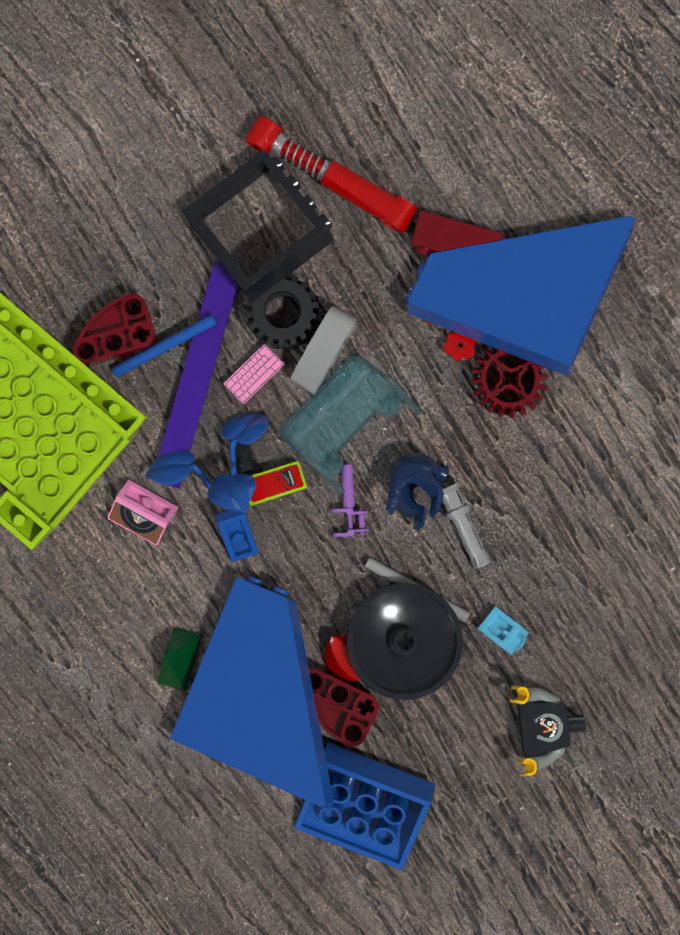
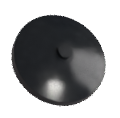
(404, 641)

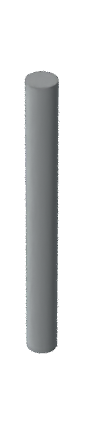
(398, 578)

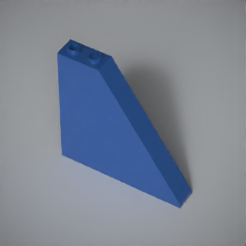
(524, 291)
(257, 697)

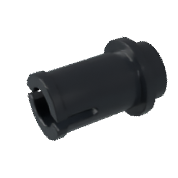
(244, 459)

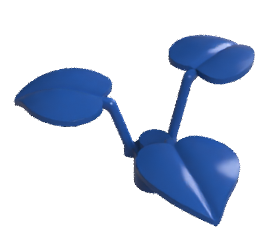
(228, 491)

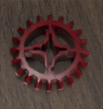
(517, 390)

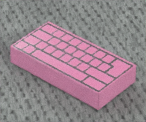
(254, 374)

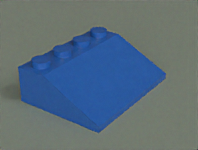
(373, 809)

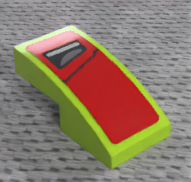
(278, 483)

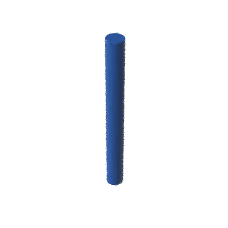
(164, 345)

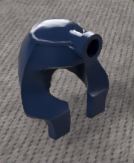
(411, 472)

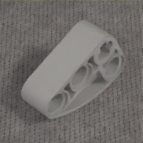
(323, 350)

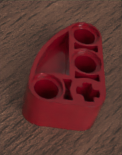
(116, 322)
(337, 715)

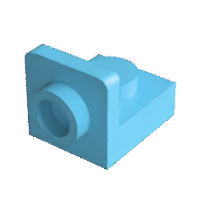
(504, 631)

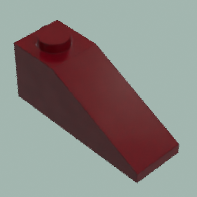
(440, 234)

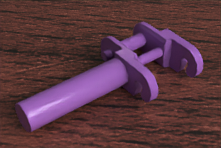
(349, 503)

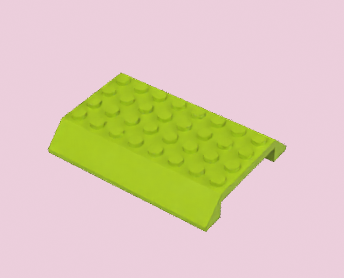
(55, 427)

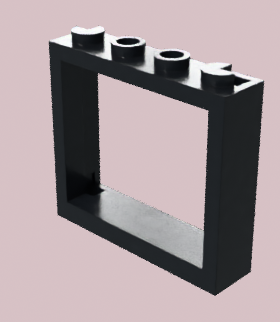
(286, 261)

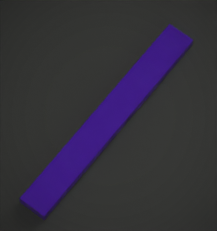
(200, 365)

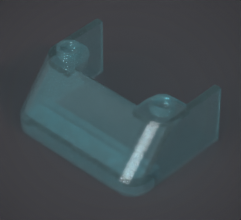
(339, 413)

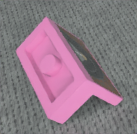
(142, 512)

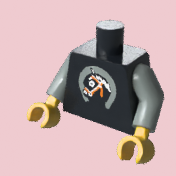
(543, 727)

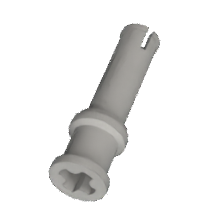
(458, 512)

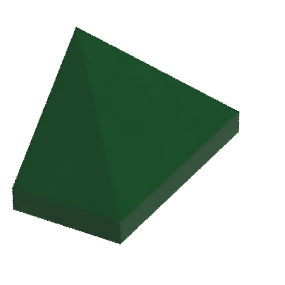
(179, 659)

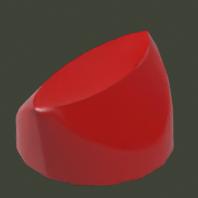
(337, 659)

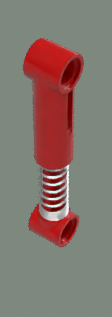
(388, 208)

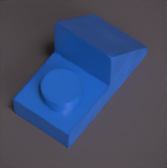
(236, 535)

